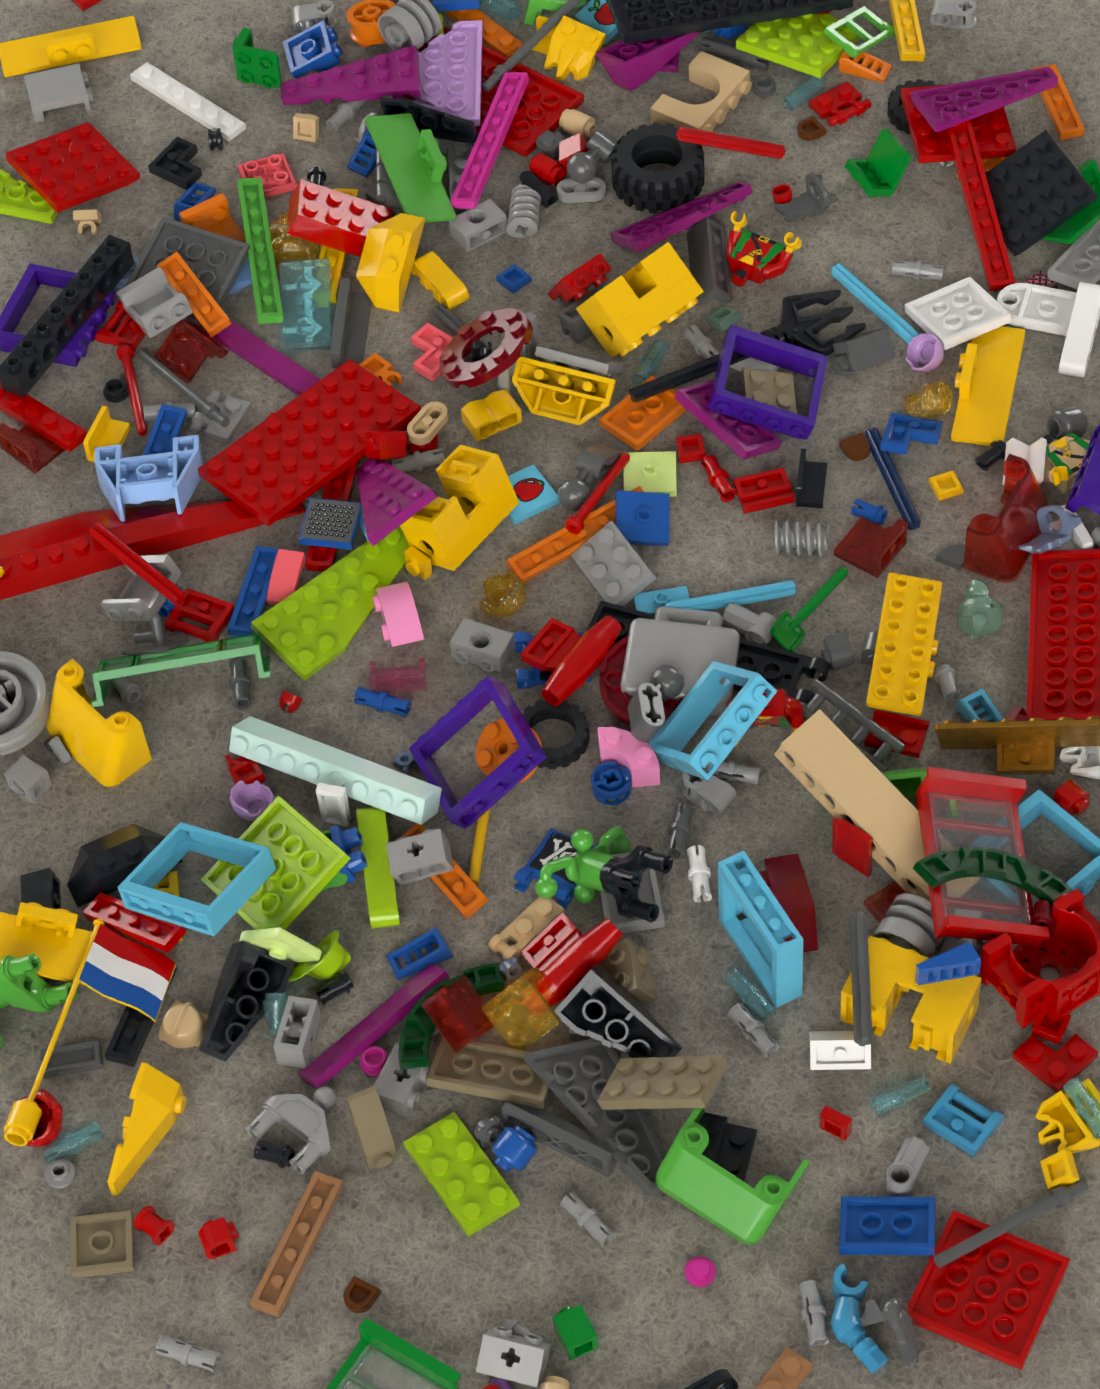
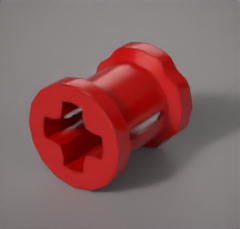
(153, 1225)

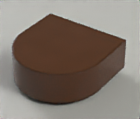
(810, 129)
(856, 447)
(360, 1295)

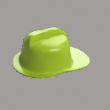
(332, 960)

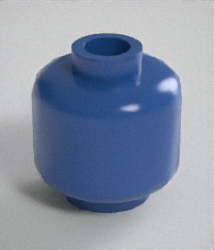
(514, 1148)

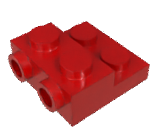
(577, 282)

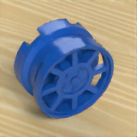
(610, 783)

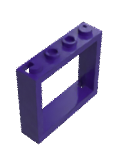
(23, 295)
(777, 354)
(503, 777)

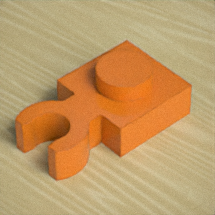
(382, 369)

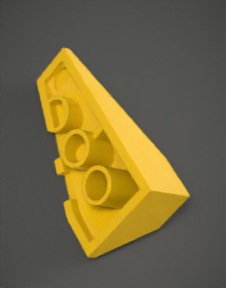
(153, 1113)

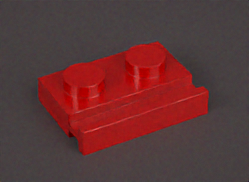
(763, 490)
(906, 729)

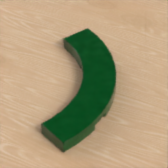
(992, 864)
(420, 1028)

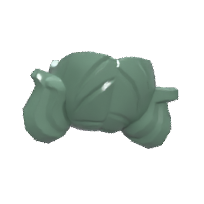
(979, 611)

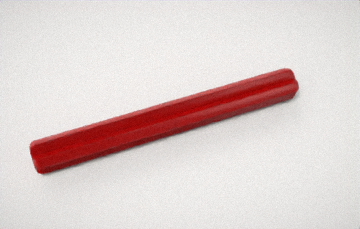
(730, 142)
(137, 564)

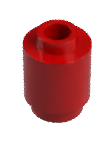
(547, 169)

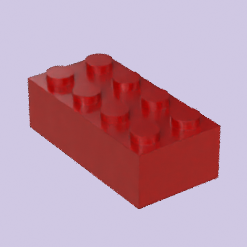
(333, 217)

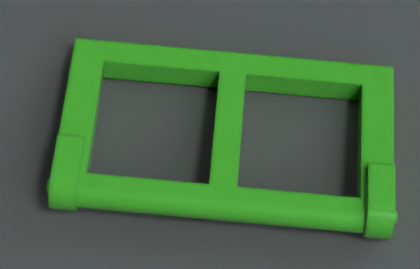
(848, 21)

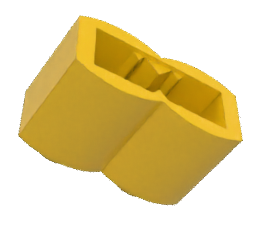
(491, 414)

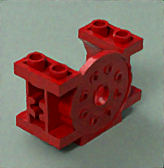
(1020, 982)

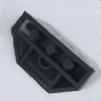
(109, 861)

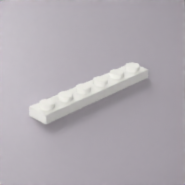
(187, 101)

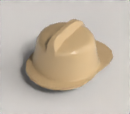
(182, 1025)

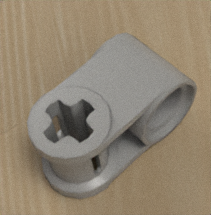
(952, 13)
(310, 14)
(708, 794)

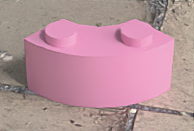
(398, 613)
(637, 756)

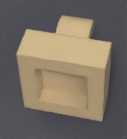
(306, 127)
(87, 218)

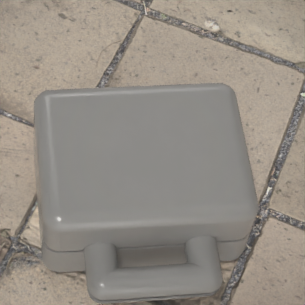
(680, 639)

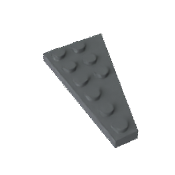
(577, 1077)

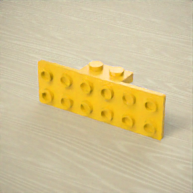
(69, 46)
(987, 385)
(905, 644)
(48, 935)

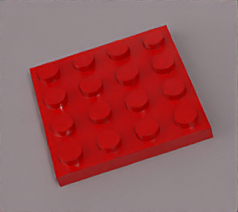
(990, 130)
(72, 167)
(990, 1295)

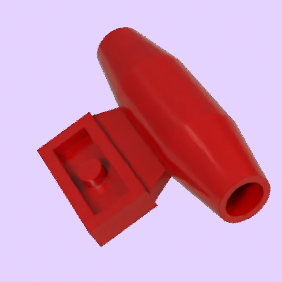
(569, 656)
(567, 955)

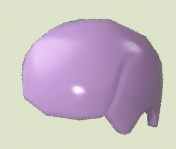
(925, 349)
(250, 800)

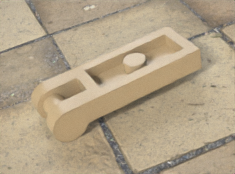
(525, 927)

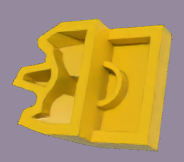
(573, 49)
(1065, 1123)

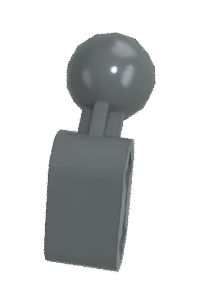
(583, 165)
(591, 463)
(646, 705)

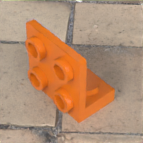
(214, 217)

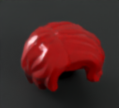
(50, 1120)

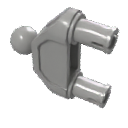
(302, 1118)

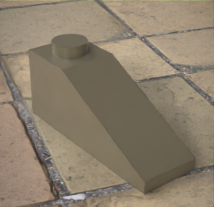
(371, 1128)

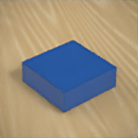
(513, 279)

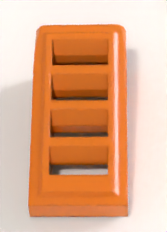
(850, 66)

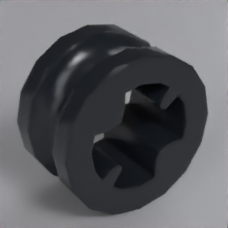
(215, 139)

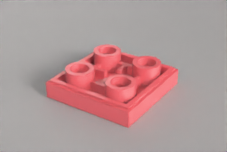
(274, 174)

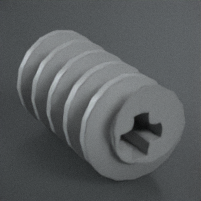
(523, 212)
(801, 539)

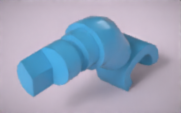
(847, 1323)

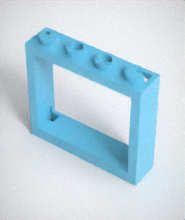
(726, 730)
(1041, 804)
(138, 887)
(763, 932)

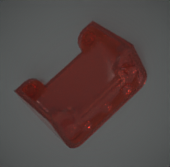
(995, 541)

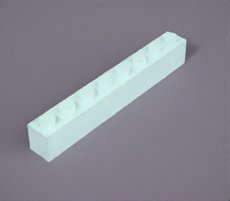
(328, 765)

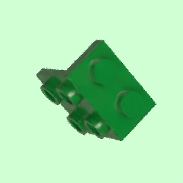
(255, 64)
(882, 168)

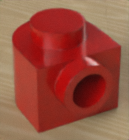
(1072, 798)
(218, 1238)

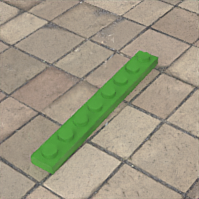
(260, 254)

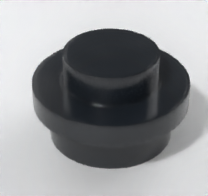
(115, 391)

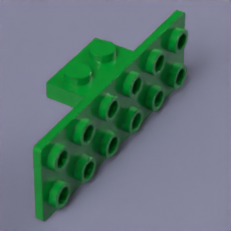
(1083, 220)

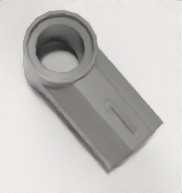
(753, 626)
(906, 1167)

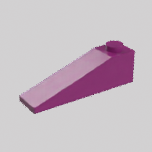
(639, 61)

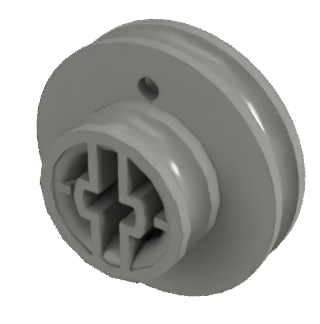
(22, 702)

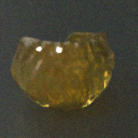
(292, 249)
(931, 403)
(503, 595)

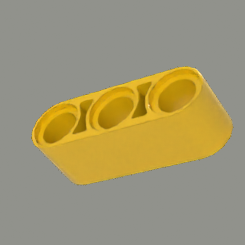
(440, 280)

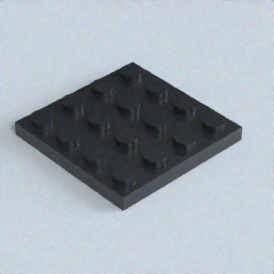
(1036, 192)

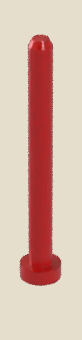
(126, 353)
(575, 523)

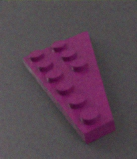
(363, 80)
(963, 101)
(678, 219)
(388, 497)

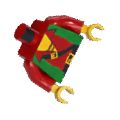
(756, 256)
(780, 712)

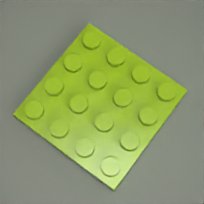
(796, 42)
(303, 865)

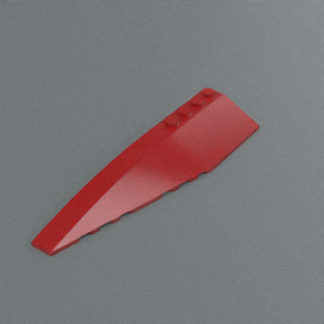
(66, 550)

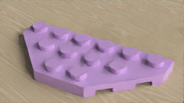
(453, 71)

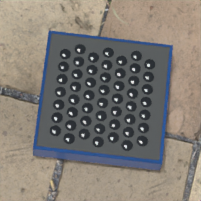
(330, 523)

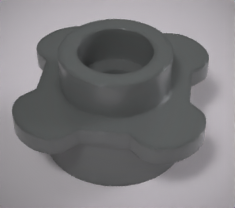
(488, 1131)

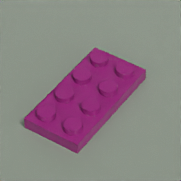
(742, 437)

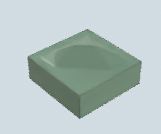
(723, 318)

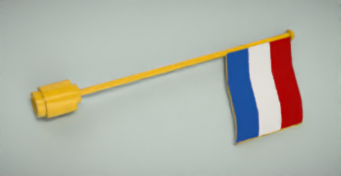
(117, 971)

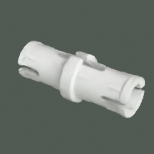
(699, 873)

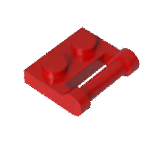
(126, 333)
(203, 610)

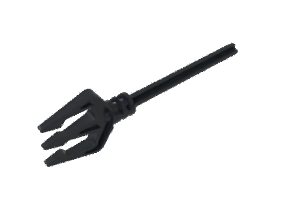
(792, 330)

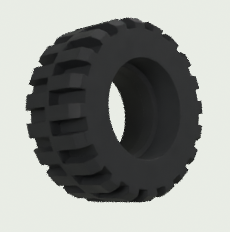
(661, 188)

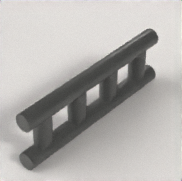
(867, 725)

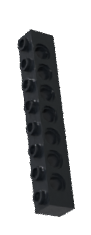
(65, 316)

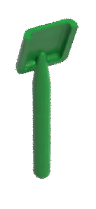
(787, 629)

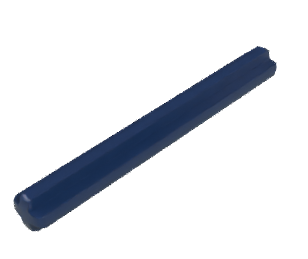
(893, 480)

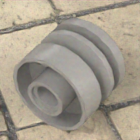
(409, 24)
(910, 925)

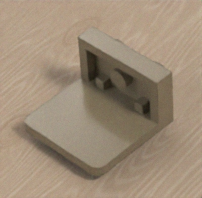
(632, 969)

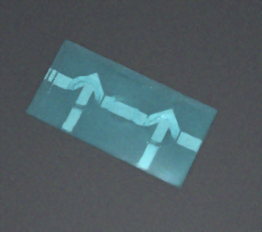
(306, 305)

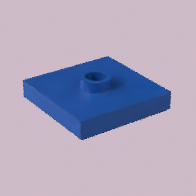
(643, 517)

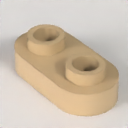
(423, 426)

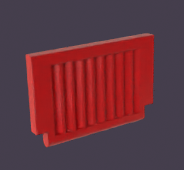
(852, 846)

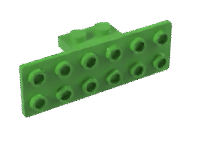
(412, 165)

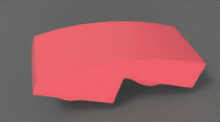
(285, 575)

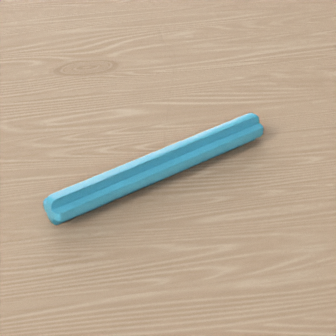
(874, 303)
(739, 597)

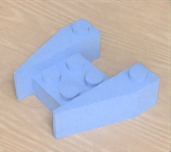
(149, 476)

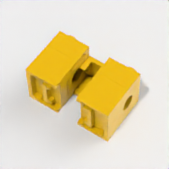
(640, 300)
(477, 504)
(942, 1011)

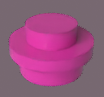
(373, 1060)
(700, 1271)

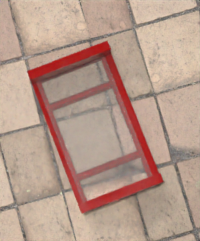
(976, 812)

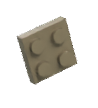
(769, 388)
(102, 1244)

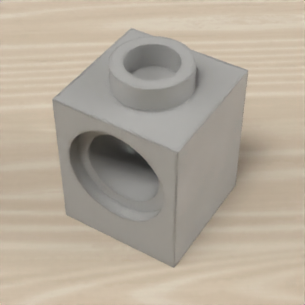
(27, 778)

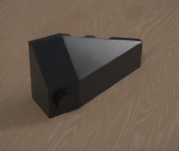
(612, 1016)

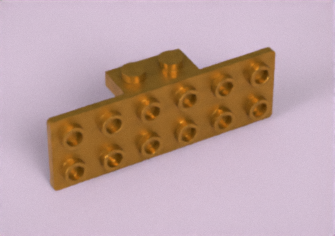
(1021, 745)

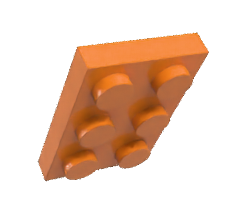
(642, 421)

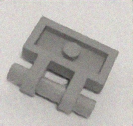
(232, 408)

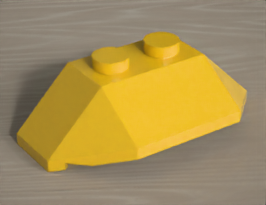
(389, 260)
(561, 391)

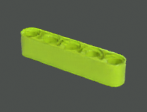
(378, 878)

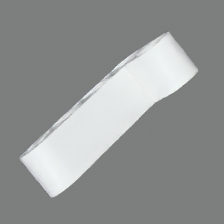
(1081, 331)

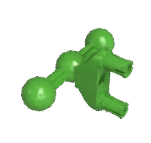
(25, 989)

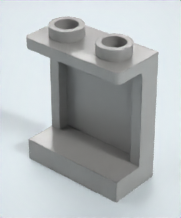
(57, 89)
(154, 302)
(139, 598)

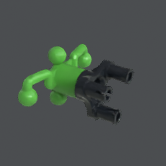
(600, 871)

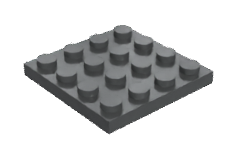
(210, 256)

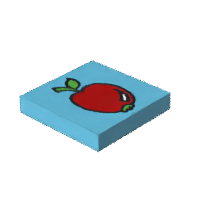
(598, 16)
(532, 492)

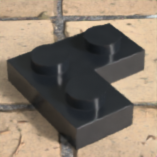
(174, 166)

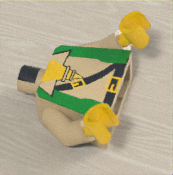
(1063, 460)

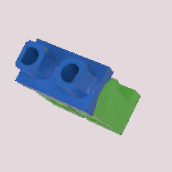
(346, 841)

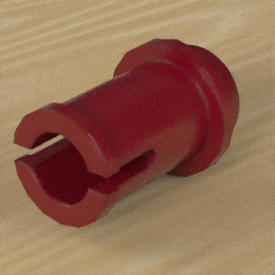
(1043, 914)

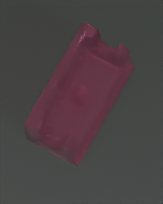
(398, 678)

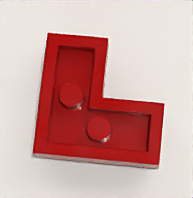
(1055, 1067)

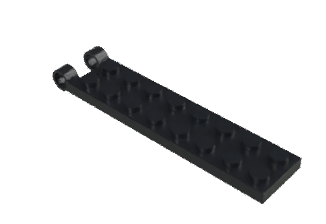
(768, 661)

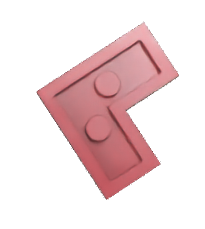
(433, 343)

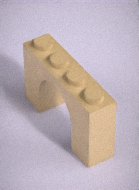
(714, 74)

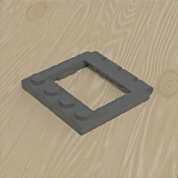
(457, 155)

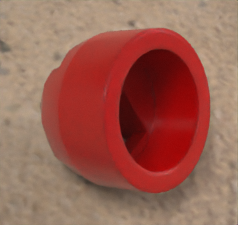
(782, 194)
(288, 698)

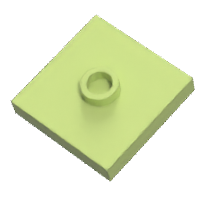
(652, 472)
(281, 944)

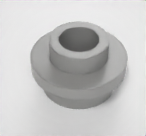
(62, 1180)

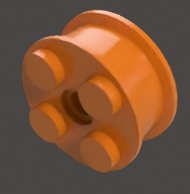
(364, 21)
(496, 745)

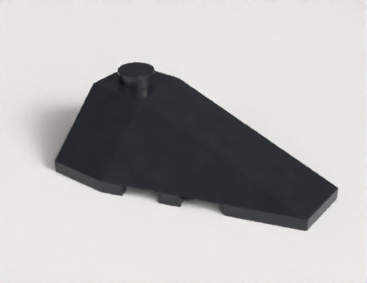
(442, 123)
(240, 997)

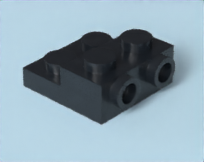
(728, 1144)

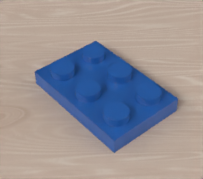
(887, 1225)

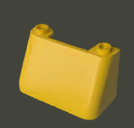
(104, 747)

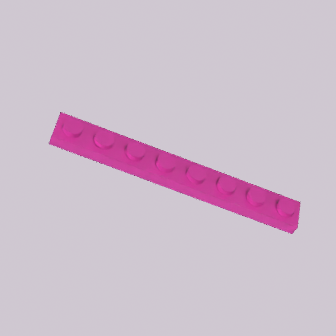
(489, 140)

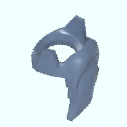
(1050, 537)

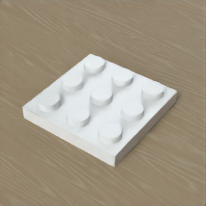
(958, 312)

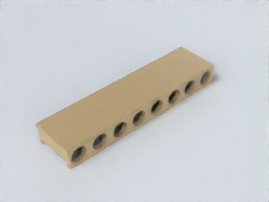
(859, 793)

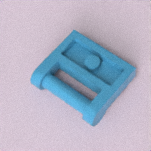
(957, 1125)

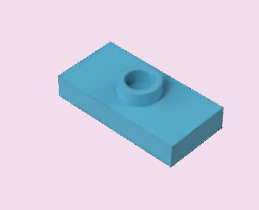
(651, 601)

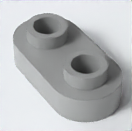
(574, 192)

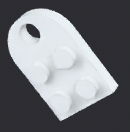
(1038, 307)

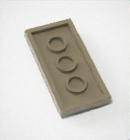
(488, 1073)
(662, 1082)

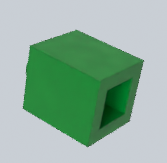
(575, 1331)

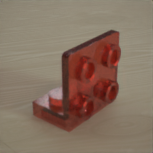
(187, 350)
(28, 447)
(872, 546)
(458, 1013)

